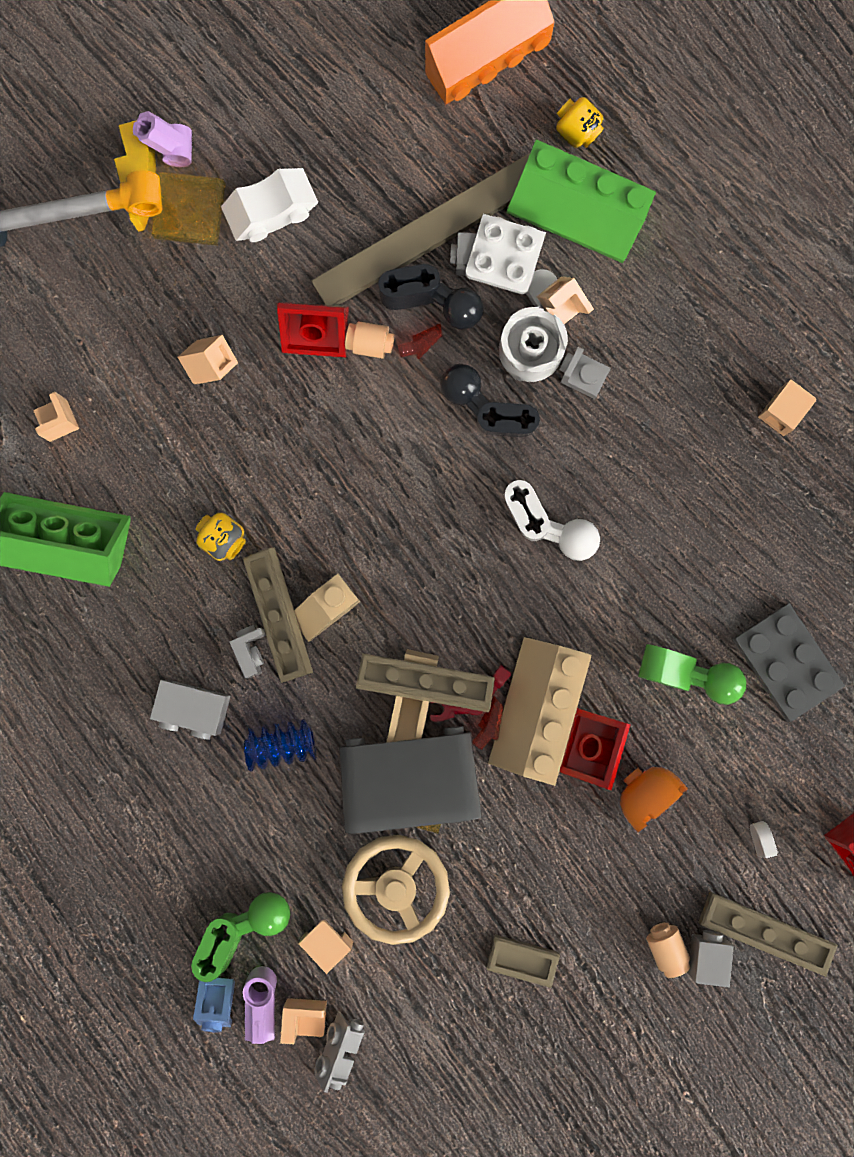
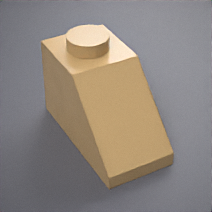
(325, 607)

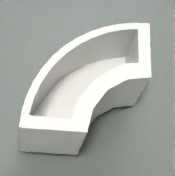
(269, 204)

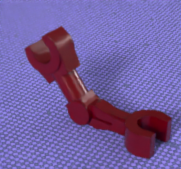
(501, 676)

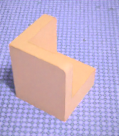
(564, 299)
(207, 359)
(787, 408)
(55, 418)
(326, 945)
(303, 1019)

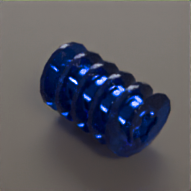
(279, 745)

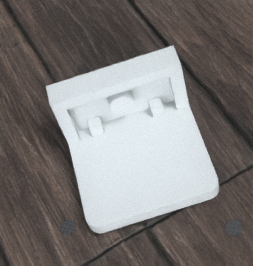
(504, 254)

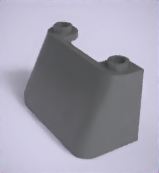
(409, 782)

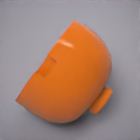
(649, 795)

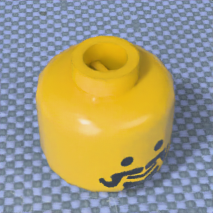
(579, 122)

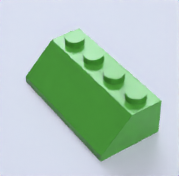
(580, 201)
(61, 539)

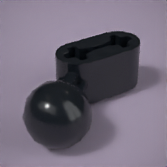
(460, 306)
(463, 385)

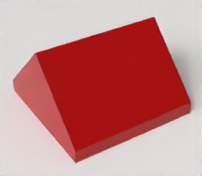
(313, 328)
(594, 748)

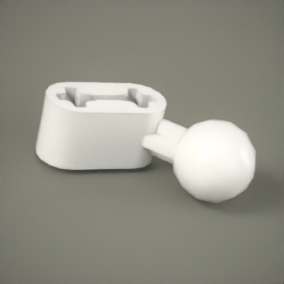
(576, 539)

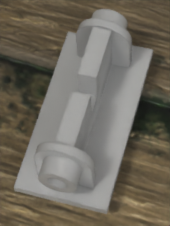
(332, 1066)

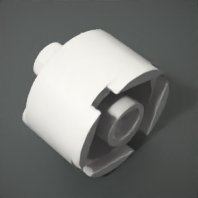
(542, 330)

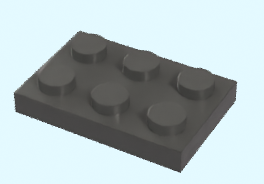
(788, 662)

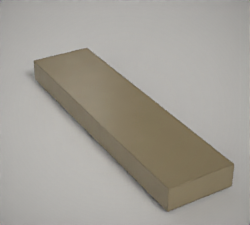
(277, 615)
(425, 682)
(768, 934)

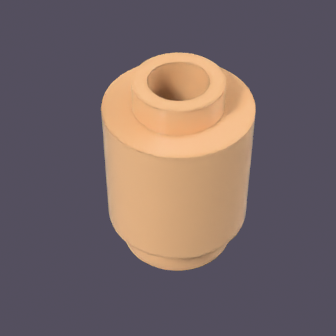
(369, 339)
(668, 950)

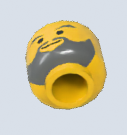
(220, 536)

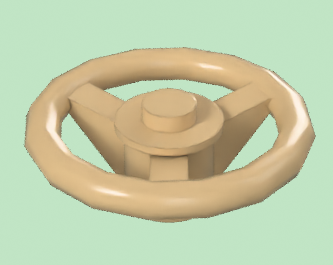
(395, 889)

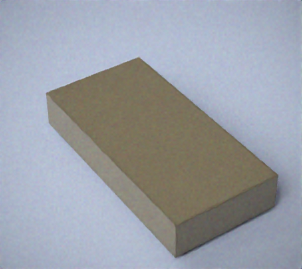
(523, 961)

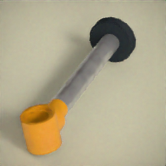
(138, 196)

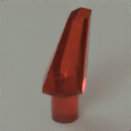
(421, 342)
(489, 724)

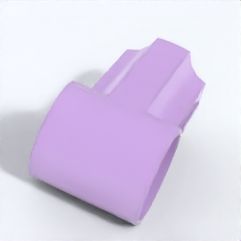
(169, 139)
(260, 1006)

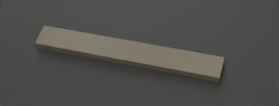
(419, 236)

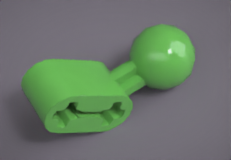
(722, 682)
(266, 915)

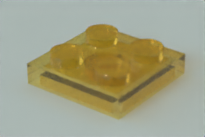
(189, 209)

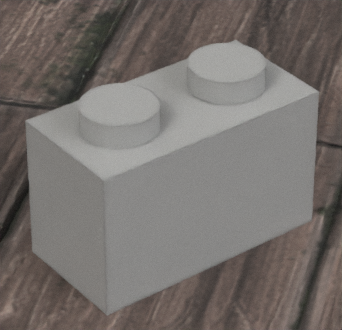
(190, 708)

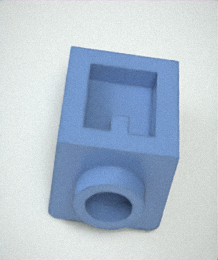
(214, 1004)

